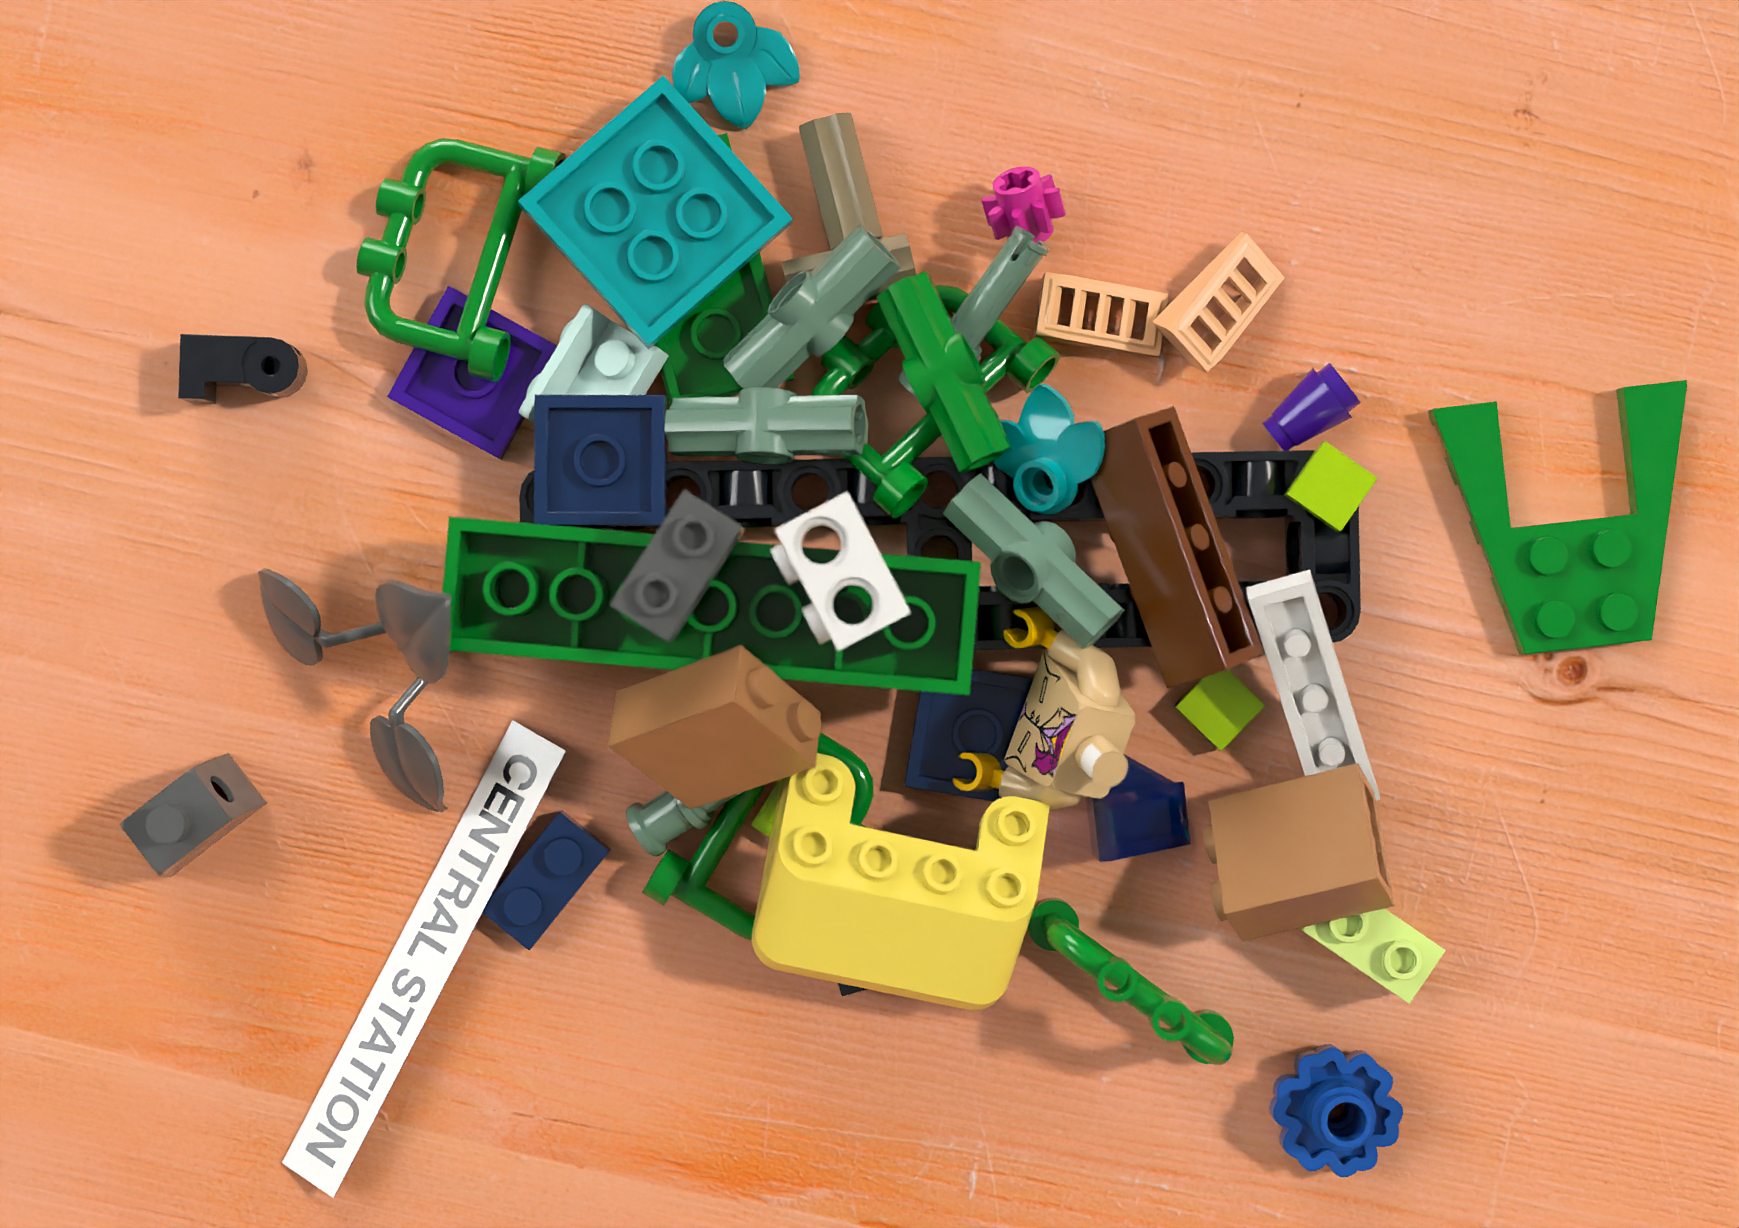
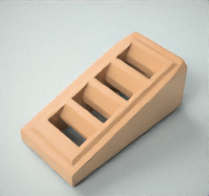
(1191, 304)
(1048, 309)

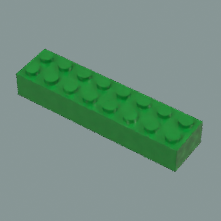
(553, 586)

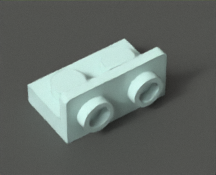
(595, 360)

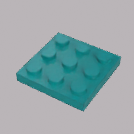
(655, 212)

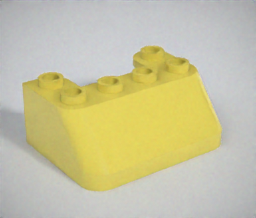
(895, 906)

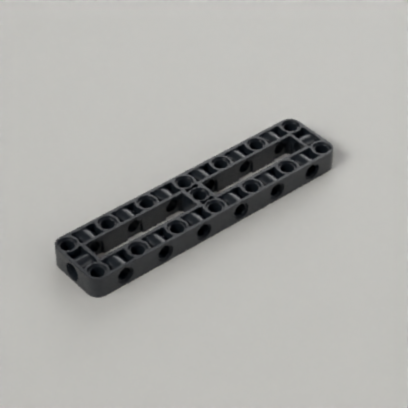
(1239, 487)

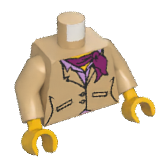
(1069, 728)

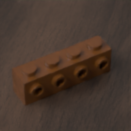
(1173, 550)

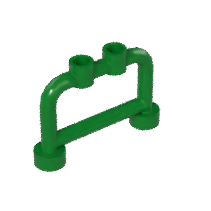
(386, 258)
(850, 365)
(688, 878)
(1202, 1033)

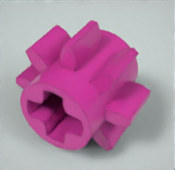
(1023, 201)

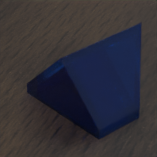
(1138, 815)

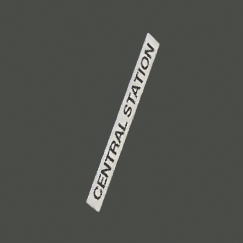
(423, 958)

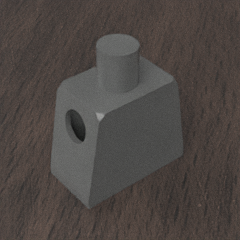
(191, 814)

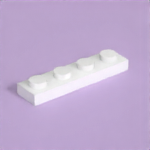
(1308, 675)

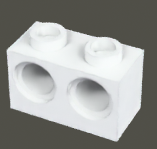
(856, 564)

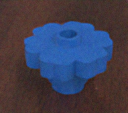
(1319, 1084)

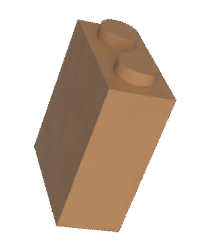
(715, 728)
(1298, 853)

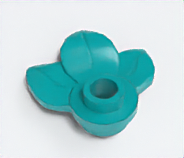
(734, 73)
(1053, 444)

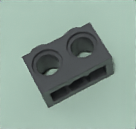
(677, 566)

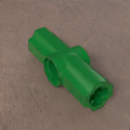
(944, 372)

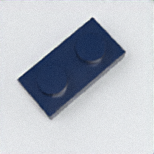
(545, 879)

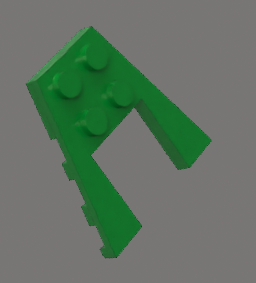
(1580, 577)

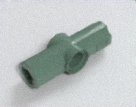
(812, 311)
(767, 425)
(1033, 561)

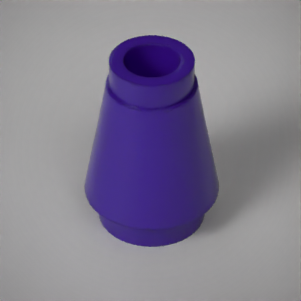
(1312, 408)

